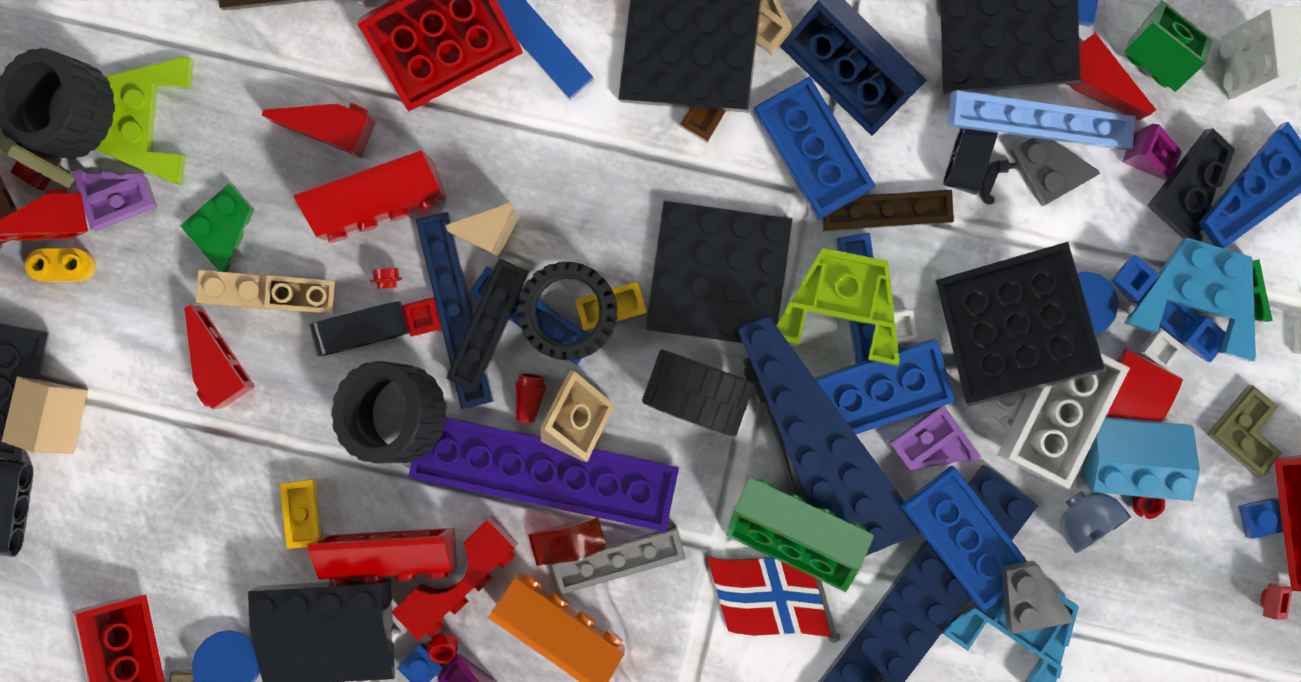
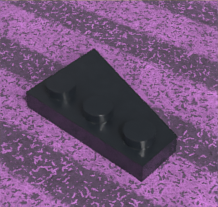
(1192, 185)

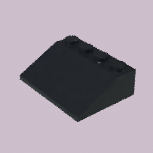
(323, 631)

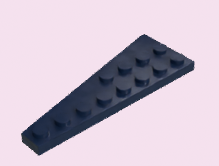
(821, 445)

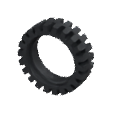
(528, 305)

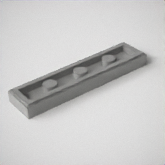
(620, 560)

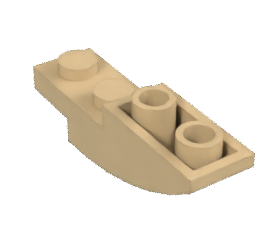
(265, 292)

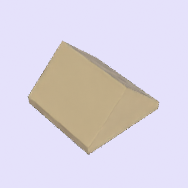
(488, 229)
(44, 416)
(576, 418)

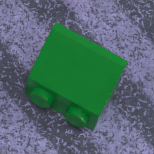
(1168, 47)

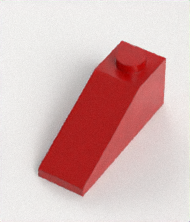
(1108, 82)
(329, 123)
(48, 217)
(213, 363)

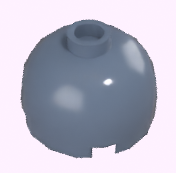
(1091, 519)

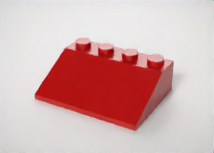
(437, 44)

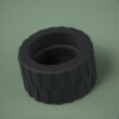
(84, 109)
(698, 393)
(354, 412)

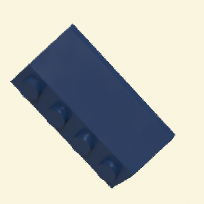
(852, 63)

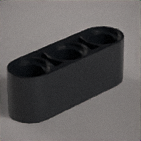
(969, 160)
(359, 328)
(15, 494)

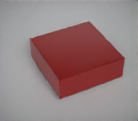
(422, 317)

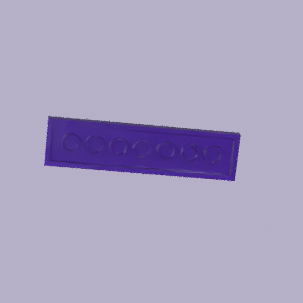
(535, 473)

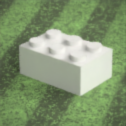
(1263, 54)

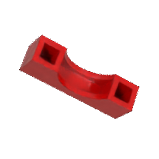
(426, 606)

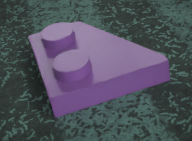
(113, 197)
(933, 442)

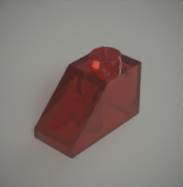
(567, 542)

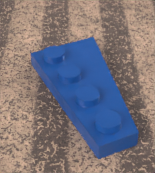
(1259, 189)

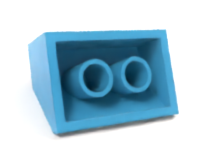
(1143, 459)

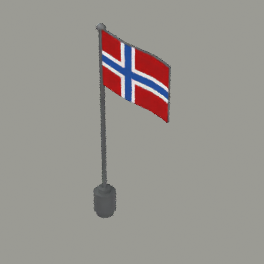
(765, 593)

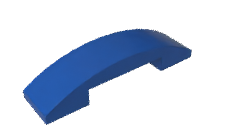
(1190, 329)

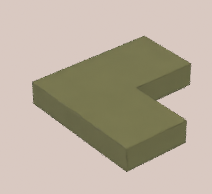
(36, 161)
(1239, 434)

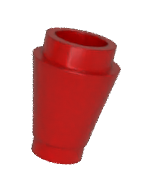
(528, 396)

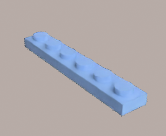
(1041, 120)

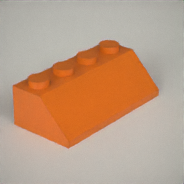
(558, 631)

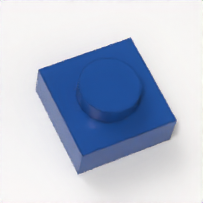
(1261, 518)
(419, 666)

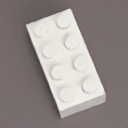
(1061, 424)

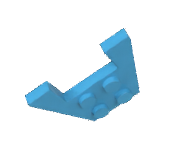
(1209, 282)
(1045, 643)

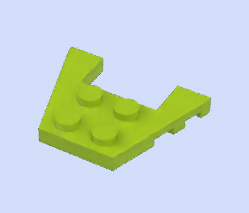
(134, 115)
(846, 289)

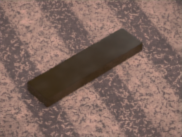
(893, 211)

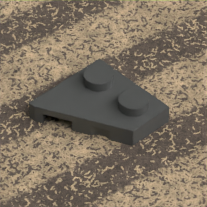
(1051, 168)
(1031, 599)

